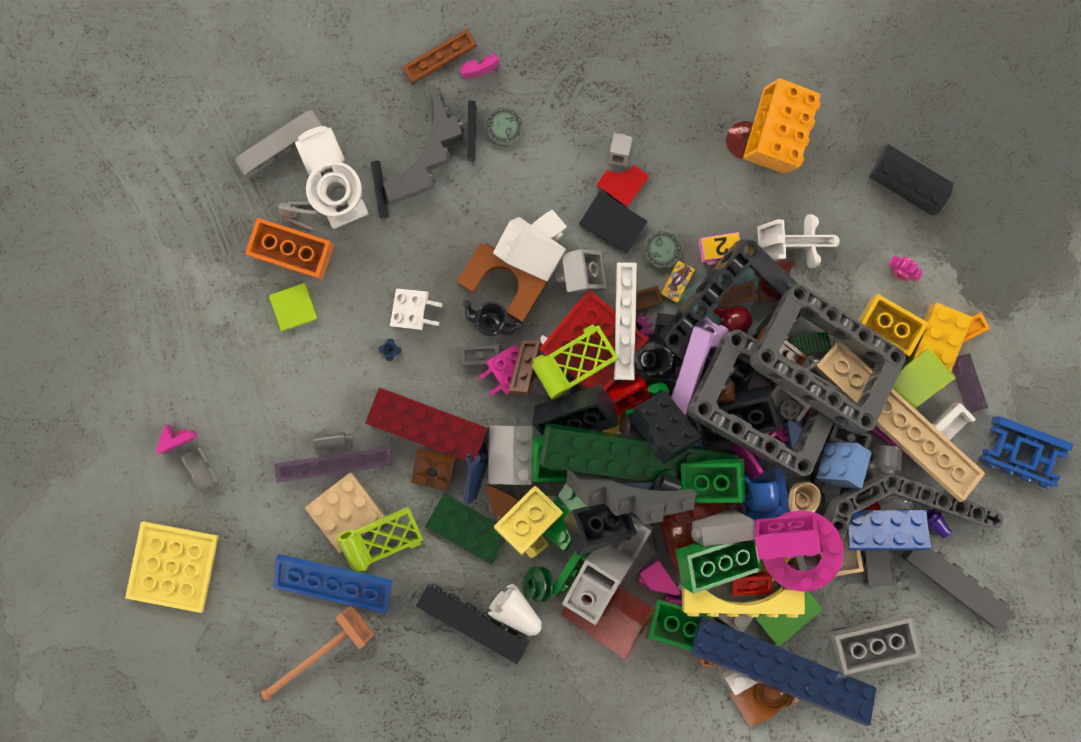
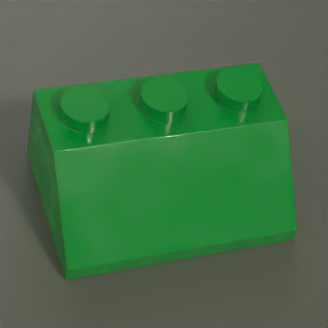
(673, 626)

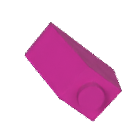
(657, 578)

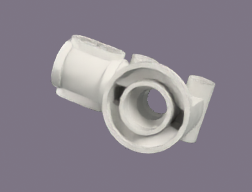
(327, 171)

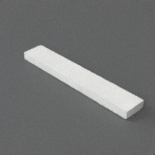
(625, 321)

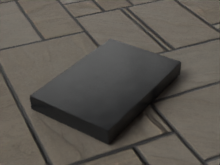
(613, 222)

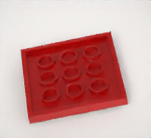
(585, 313)

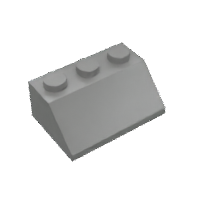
(510, 455)

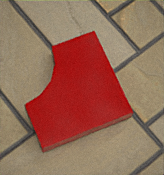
(623, 185)

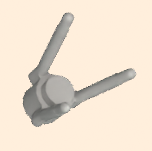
(289, 210)

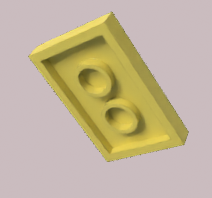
(528, 520)

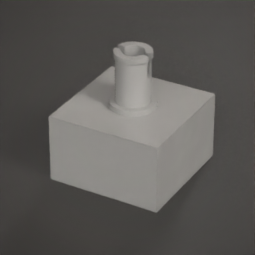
(582, 271)

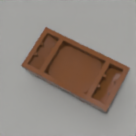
(761, 703)

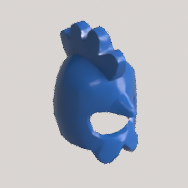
(764, 499)

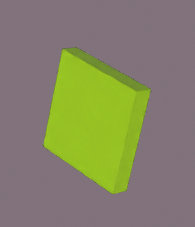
(293, 307)

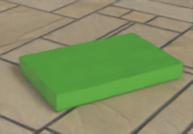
(783, 627)

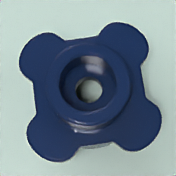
(390, 344)

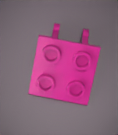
(503, 368)

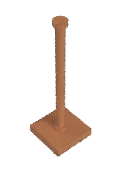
(353, 627)

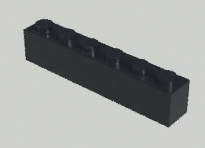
(473, 623)

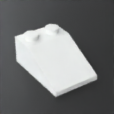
(529, 249)

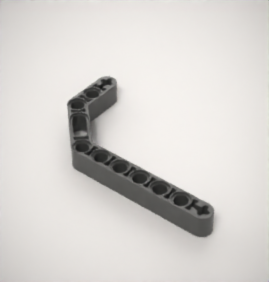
(913, 494)

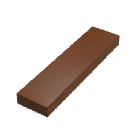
(439, 56)

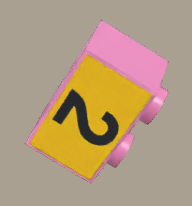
(715, 247)

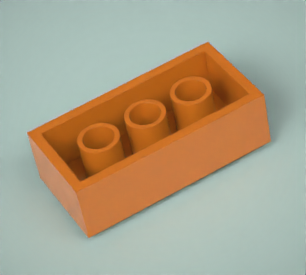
(289, 249)

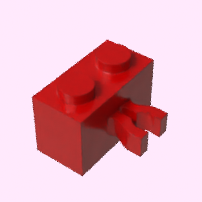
(628, 394)

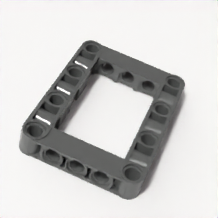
(847, 331)
(812, 435)

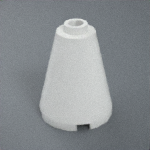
(515, 611)

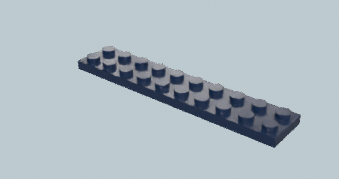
(783, 671)

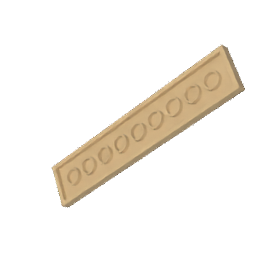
(904, 425)

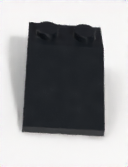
(597, 528)

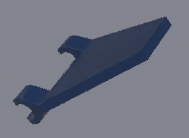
(475, 475)

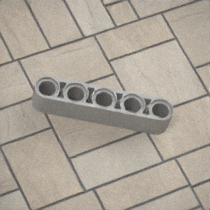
(276, 144)

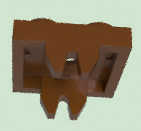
(442, 463)

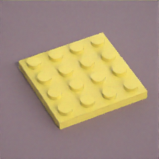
(172, 566)

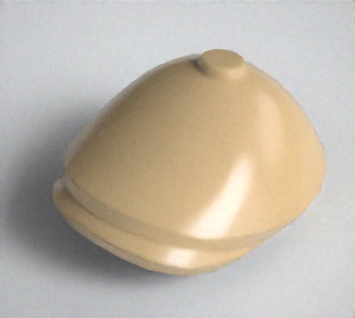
(804, 497)

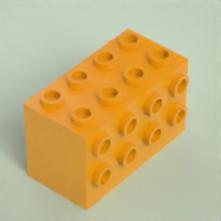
(782, 126)

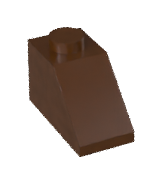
(500, 501)

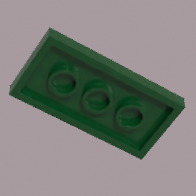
(466, 528)

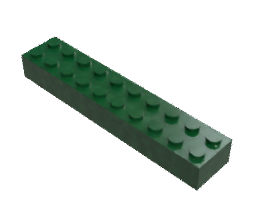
(614, 454)

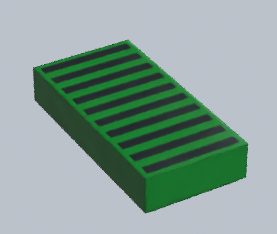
(812, 343)

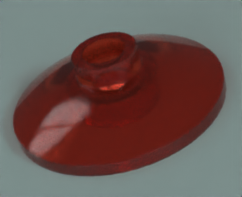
(734, 138)

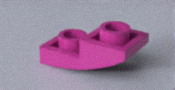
(473, 69)

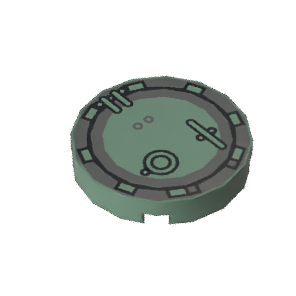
(504, 126)
(662, 249)

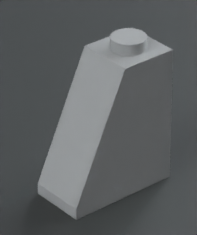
(723, 529)

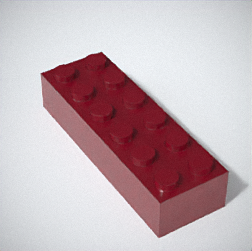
(426, 425)

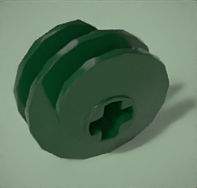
(538, 584)

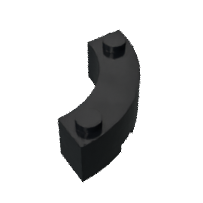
(669, 376)

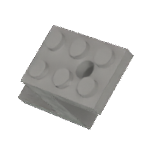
(604, 573)

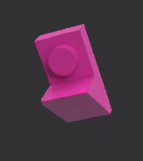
(170, 440)

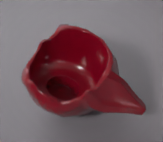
(735, 318)

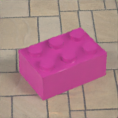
(787, 536)

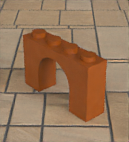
(485, 261)

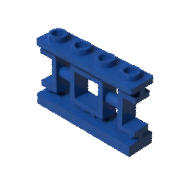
(1030, 438)

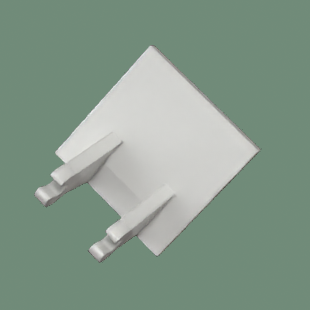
(409, 309)

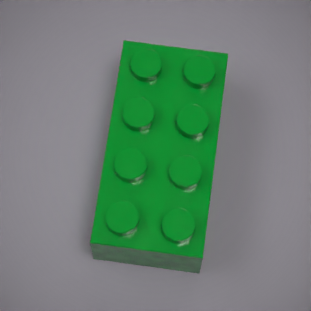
(716, 564)

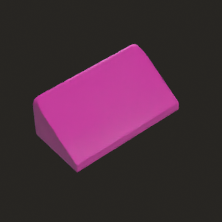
(751, 464)

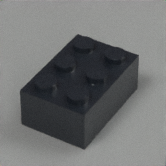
(664, 427)

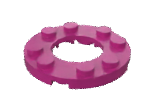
(819, 575)

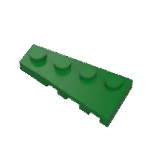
(569, 573)

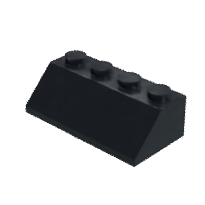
(912, 180)
(583, 409)

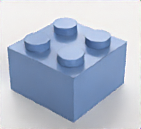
(844, 465)

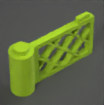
(553, 377)
(359, 554)

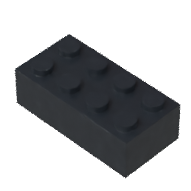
(753, 406)

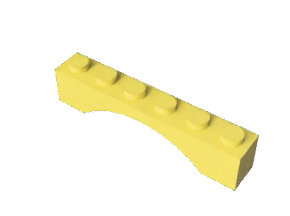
(780, 602)

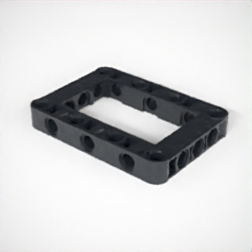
(711, 292)

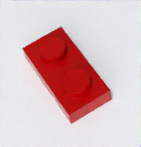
(752, 584)

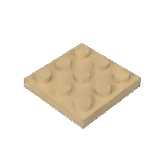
(343, 508)

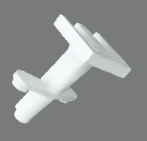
(774, 241)

